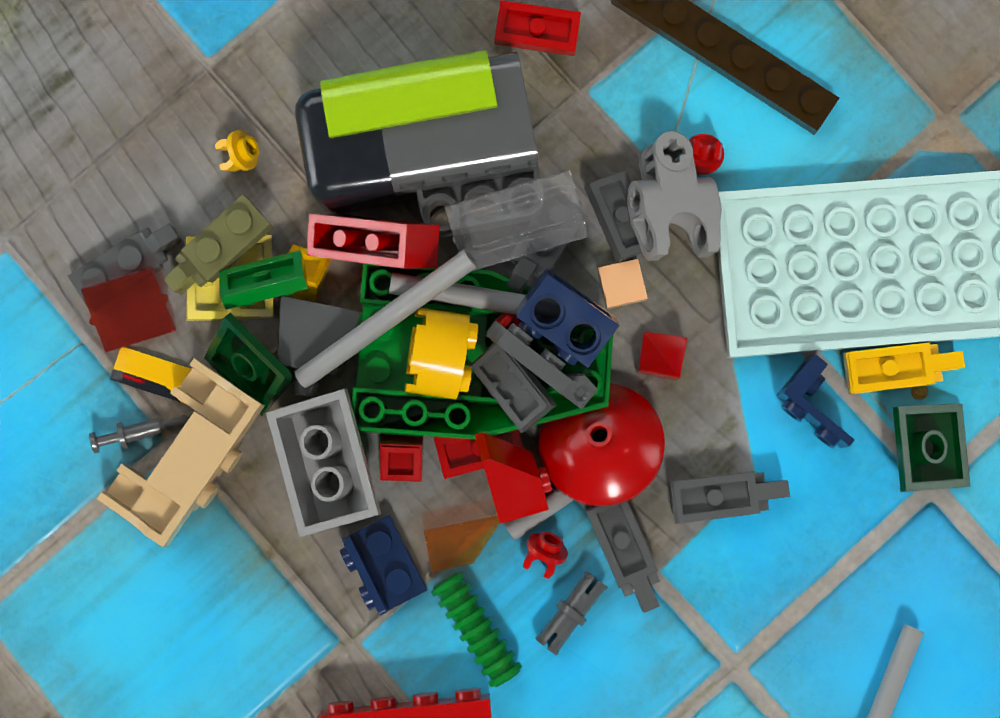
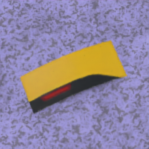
(148, 373)

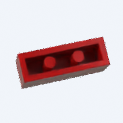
(373, 240)

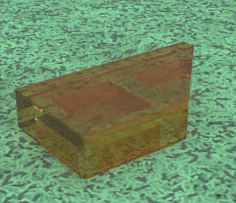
(458, 543)

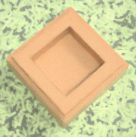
(622, 283)

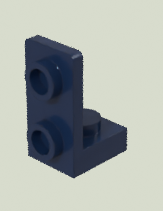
(807, 381)

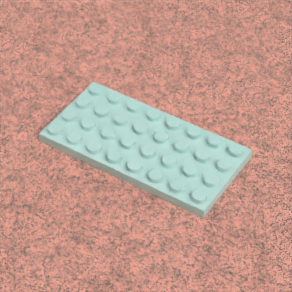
(860, 264)

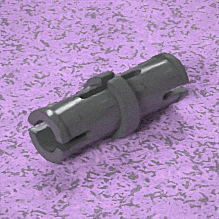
(571, 613)

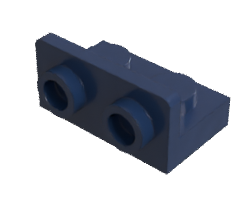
(383, 565)

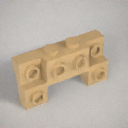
(192, 462)

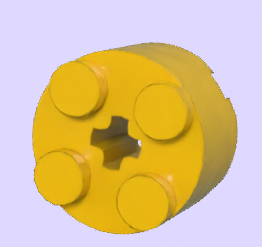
(439, 353)

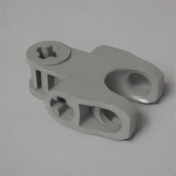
(673, 196)

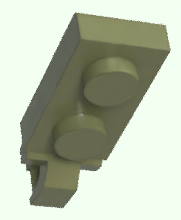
(218, 245)

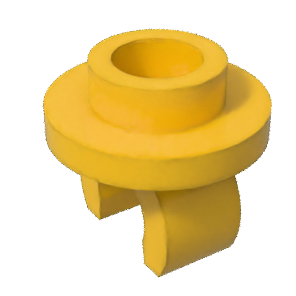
(241, 149)

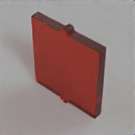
(128, 309)

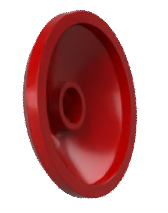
(610, 469)

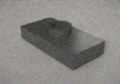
(513, 387)

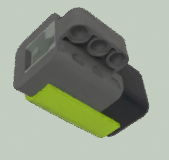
(418, 133)

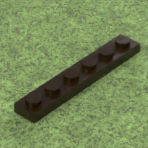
(735, 58)

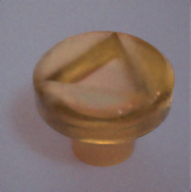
(919, 392)

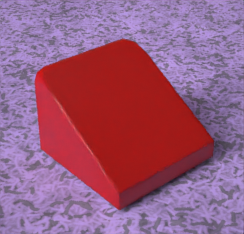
(401, 458)

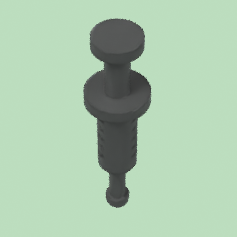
(134, 432)

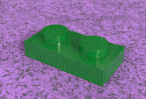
(263, 280)

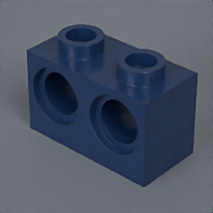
(573, 310)

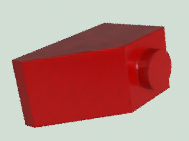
(513, 478)

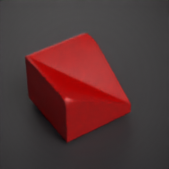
(661, 355)

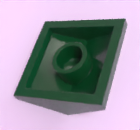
(247, 363)
(931, 447)

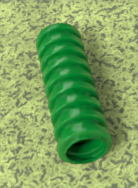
(476, 629)

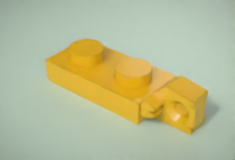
(898, 367)

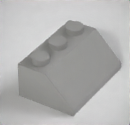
(323, 463)

